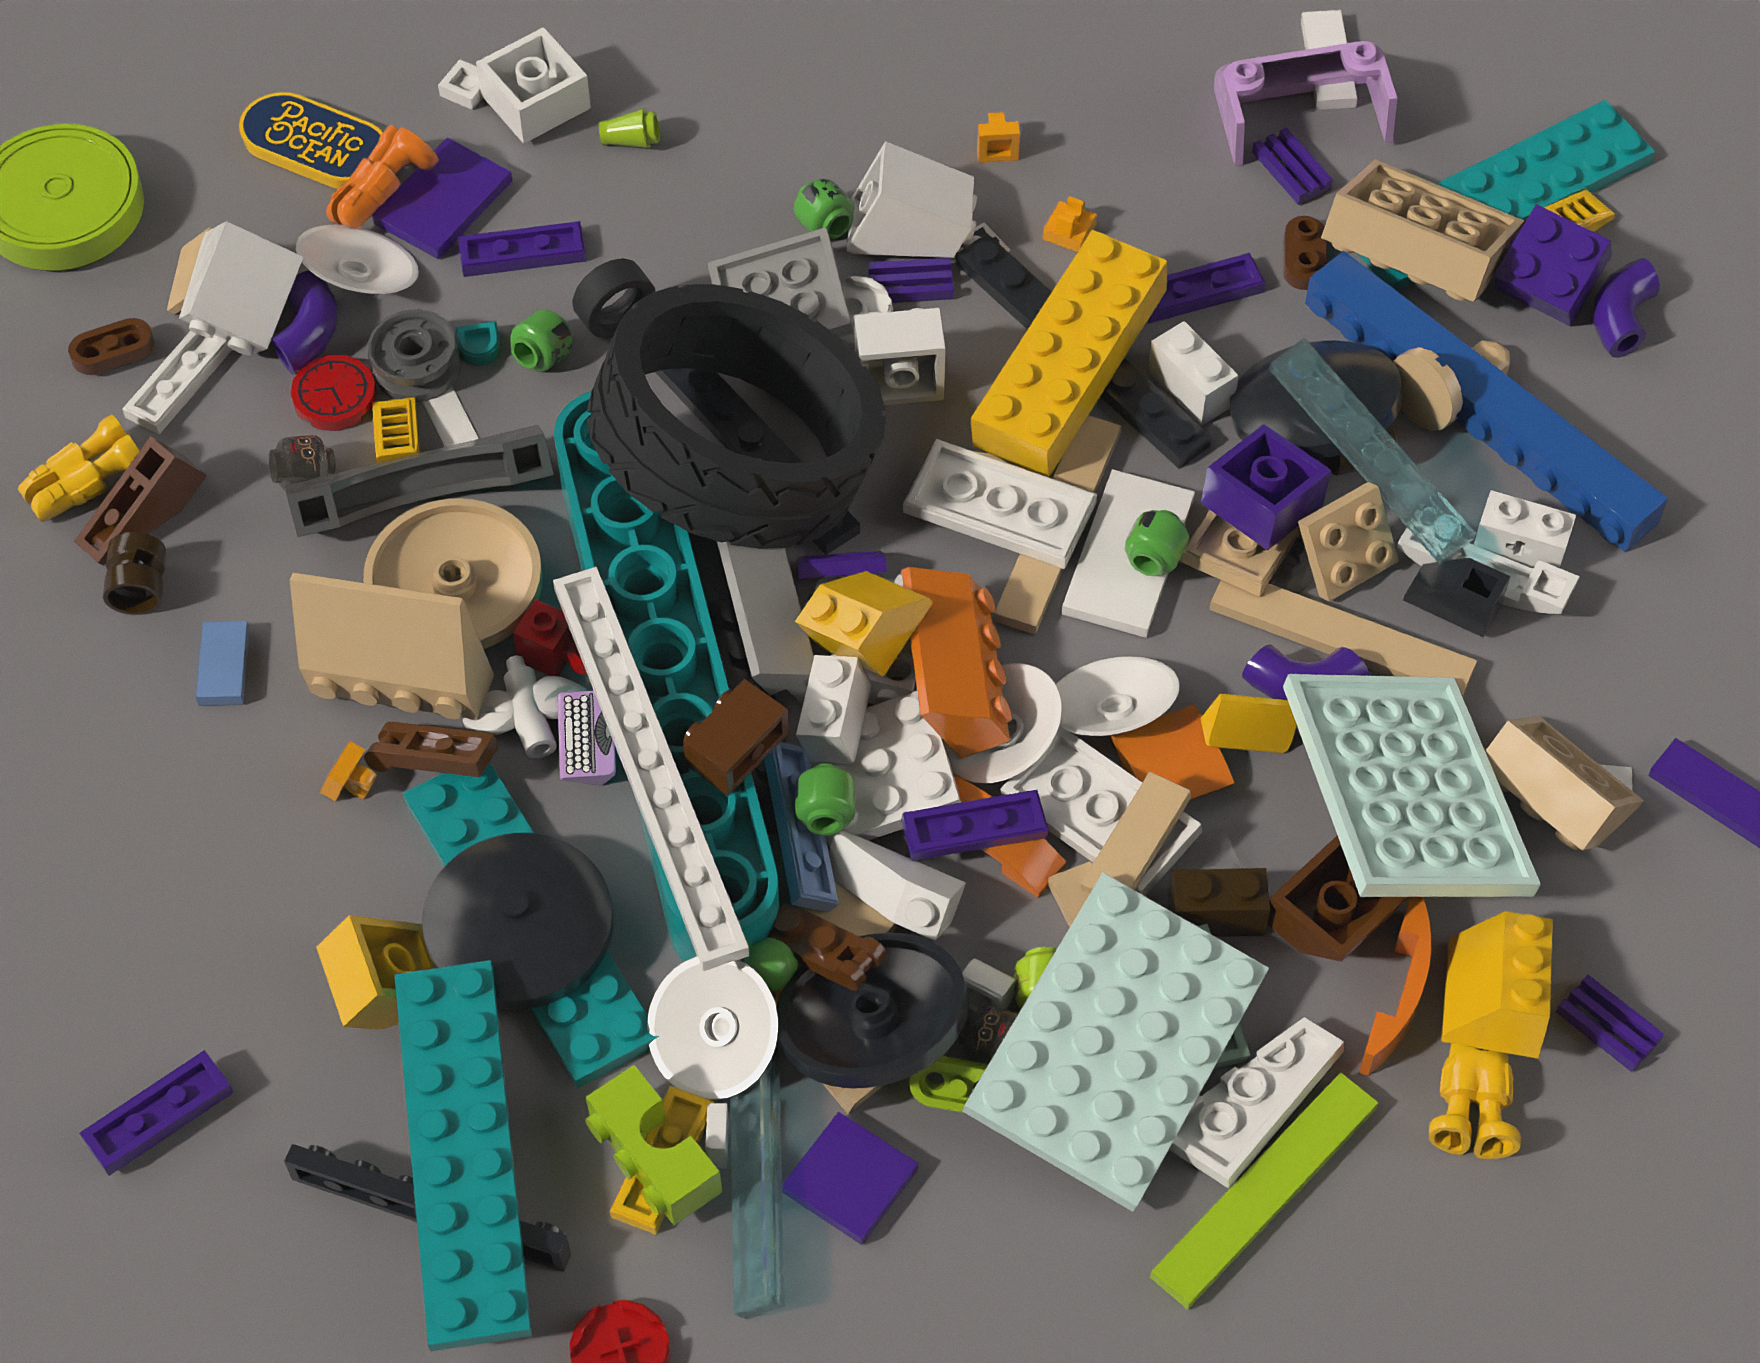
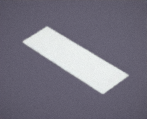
(450, 419)

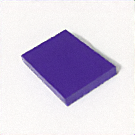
(443, 201)

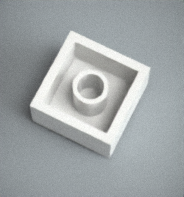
(533, 85)
(903, 353)

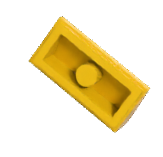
(1249, 723)

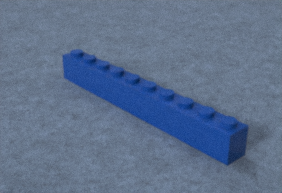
(1493, 405)

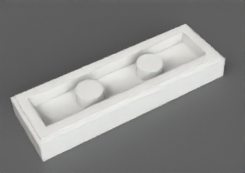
(1324, 30)
(176, 381)

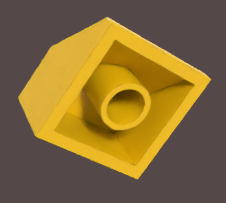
(863, 618)
(362, 963)

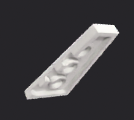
(1252, 1102)

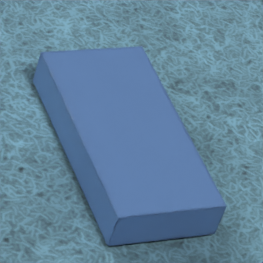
(222, 663)

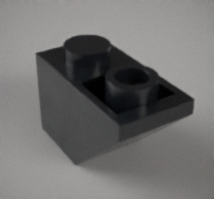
(1460, 593)

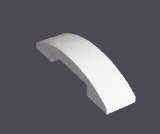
(1529, 589)

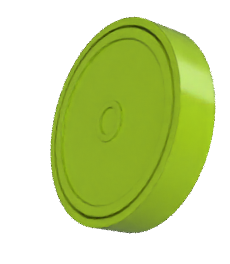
(66, 196)

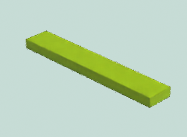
(1263, 1191)

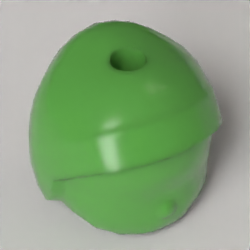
(773, 962)

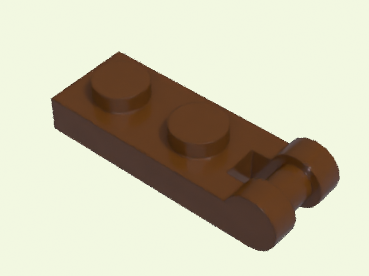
(431, 749)
(826, 946)

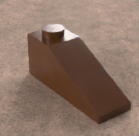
(143, 498)

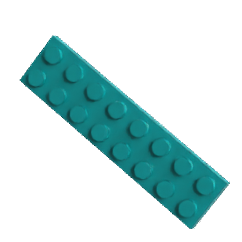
(1547, 167)
(601, 1019)
(462, 1157)

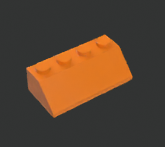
(958, 662)

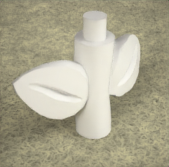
(524, 707)

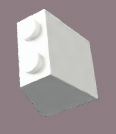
(911, 207)
(239, 287)

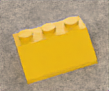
(1499, 984)

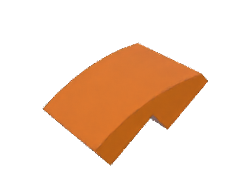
(1175, 750)

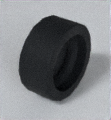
(602, 285)

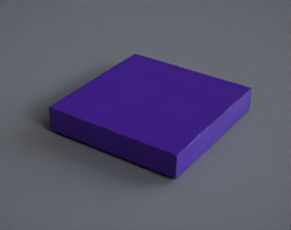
(850, 1178)

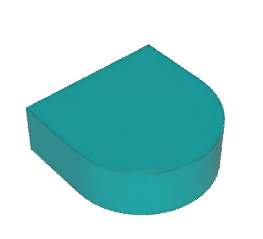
(478, 343)

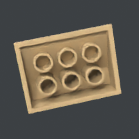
(1421, 230)
(389, 647)

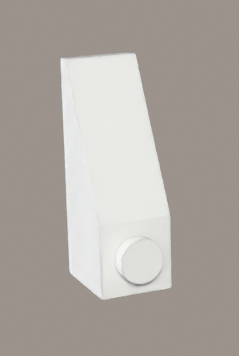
(896, 885)

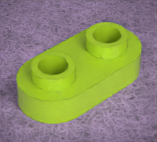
(957, 1087)

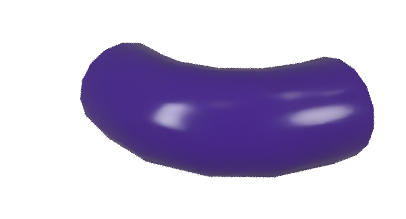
(1616, 306)
(312, 324)
(1270, 668)

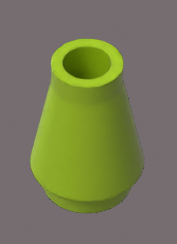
(632, 129)

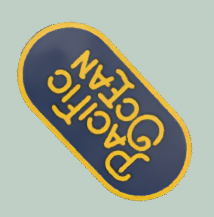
(307, 137)

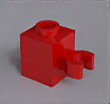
(547, 641)

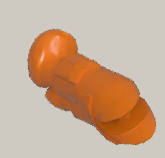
(376, 178)

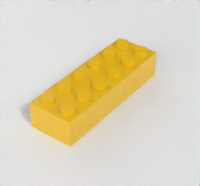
(1069, 354)

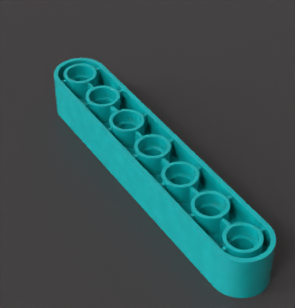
(670, 634)

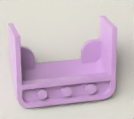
(1300, 73)

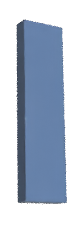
(803, 852)

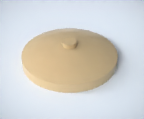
(464, 553)

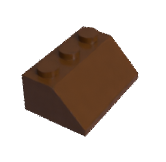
(1323, 910)

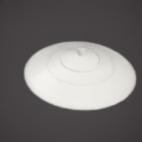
(357, 259)
(1116, 695)
(1034, 723)
(712, 1028)

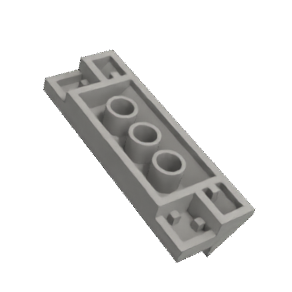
(766, 615)

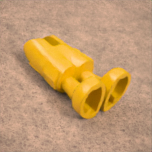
(71, 477)
(1488, 1082)

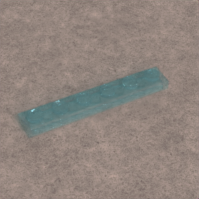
(1372, 451)
(757, 1195)

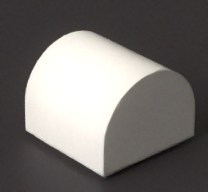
(987, 986)

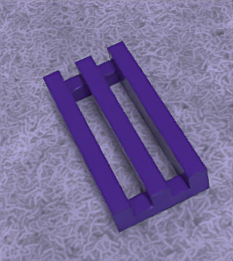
(1298, 163)
(911, 274)
(841, 563)
(1613, 1016)

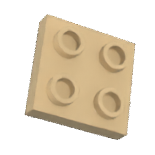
(1348, 541)

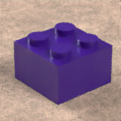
(1553, 265)
(1265, 486)

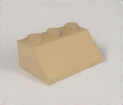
(1559, 782)

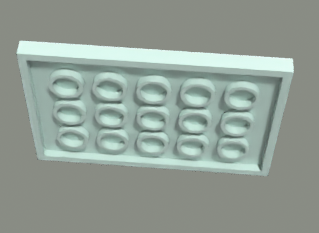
(1409, 787)
(1116, 1041)

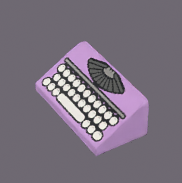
(584, 740)

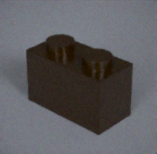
(1225, 899)

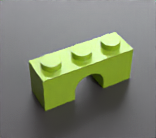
(674, 1178)

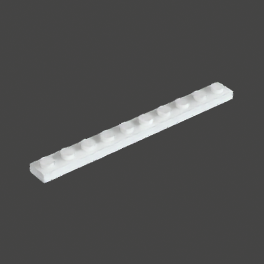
(651, 771)

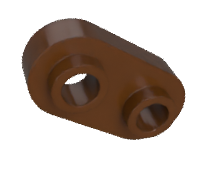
(1303, 246)
(111, 346)

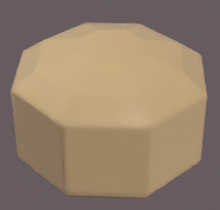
(1494, 353)

